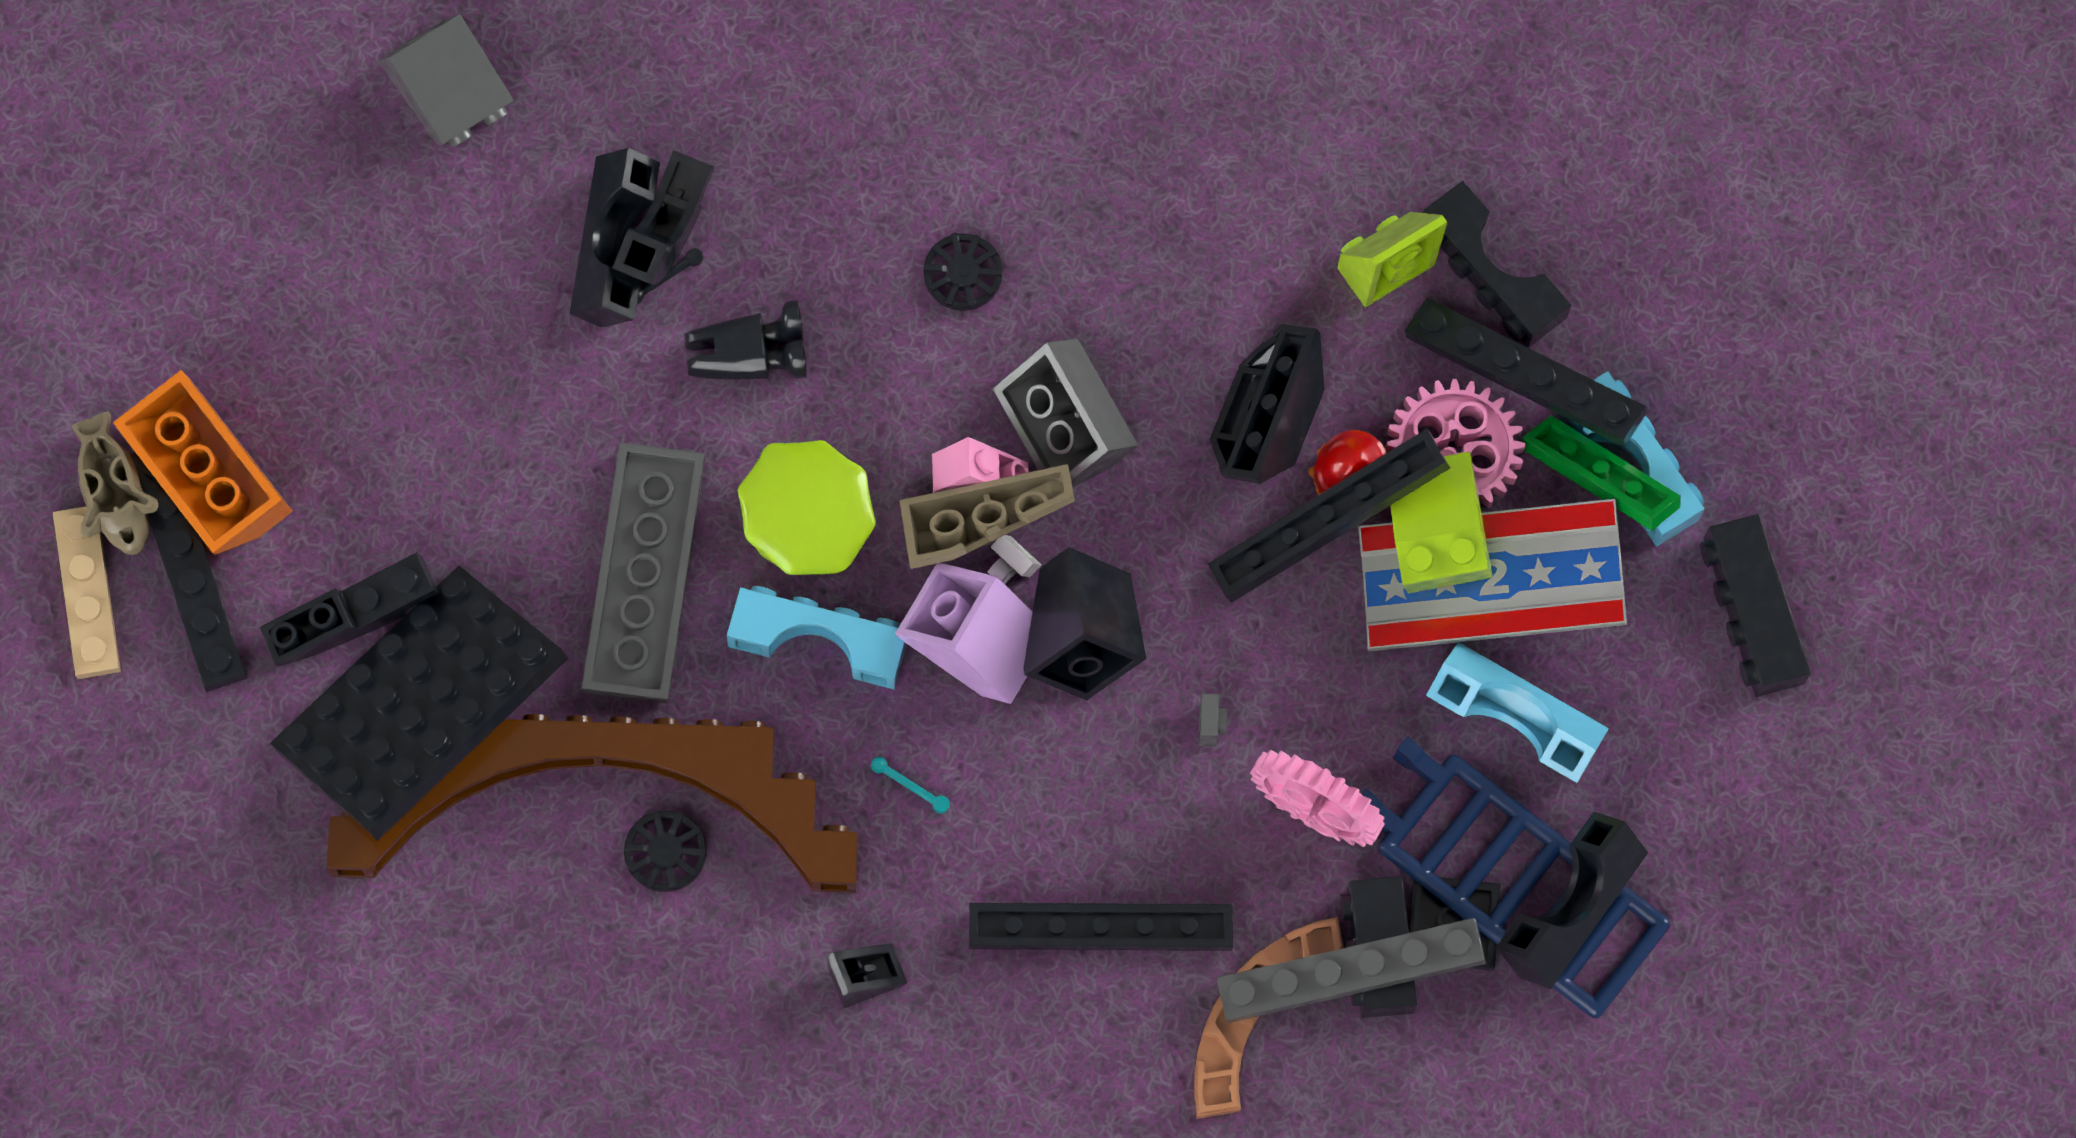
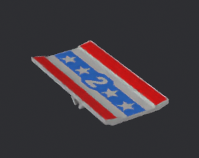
(1549, 572)

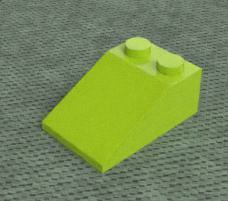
(1391, 255)
(1442, 530)

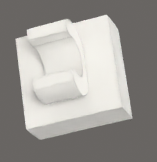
(1013, 559)

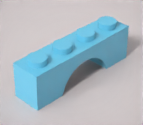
(1659, 465)
(767, 621)
(1478, 686)

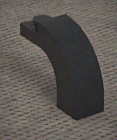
(658, 240)

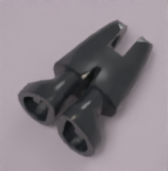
(742, 347)

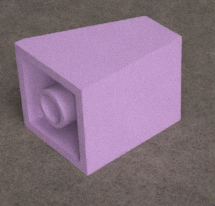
(971, 630)

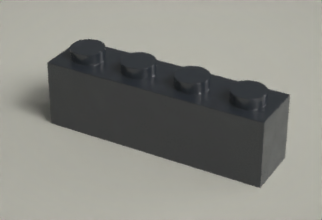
(1755, 606)

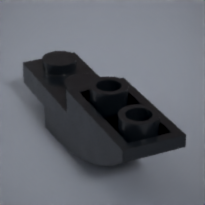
(350, 612)

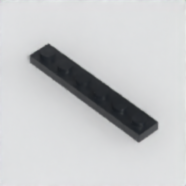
(1526, 372)
(1329, 515)
(193, 588)
(1100, 926)

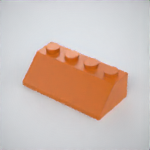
(202, 465)

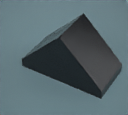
(865, 973)

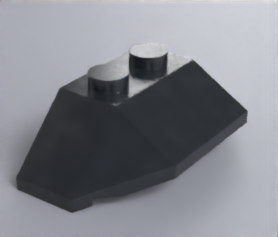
(1270, 406)

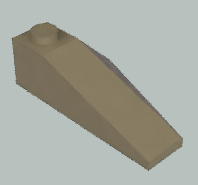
(967, 517)

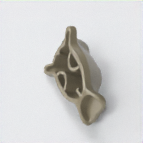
(111, 488)

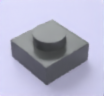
(1211, 720)

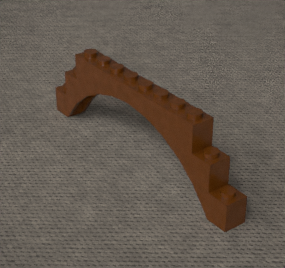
(720, 760)

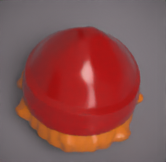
(1343, 457)

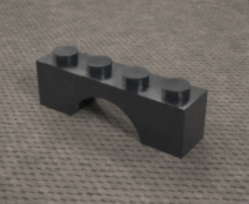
(619, 192)
(1526, 304)
(1602, 863)

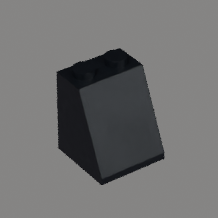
(1083, 625)

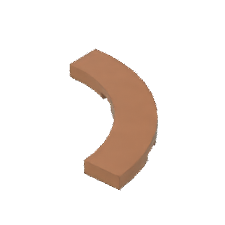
(1223, 1042)

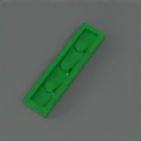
(1601, 472)

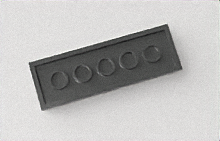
(643, 573)

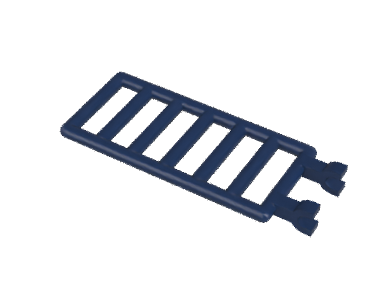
(1438, 776)

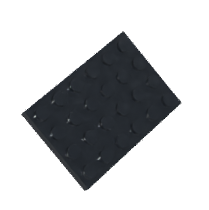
(418, 702)

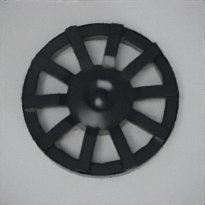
(962, 271)
(665, 851)

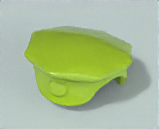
(806, 508)

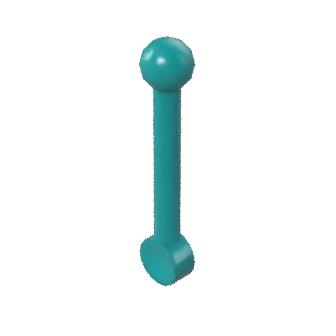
(939, 804)

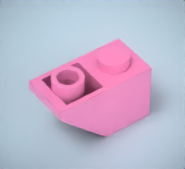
(972, 463)

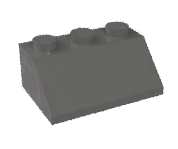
(1065, 412)

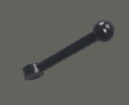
(693, 257)

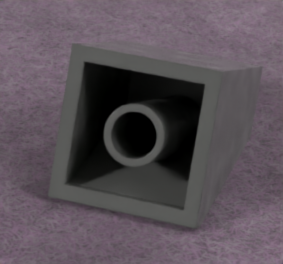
(447, 81)

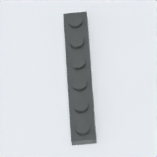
(1351, 970)

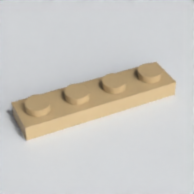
(86, 596)

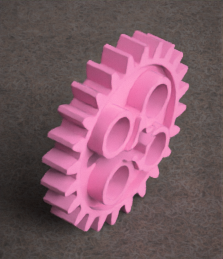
(1443, 413)
(1339, 809)

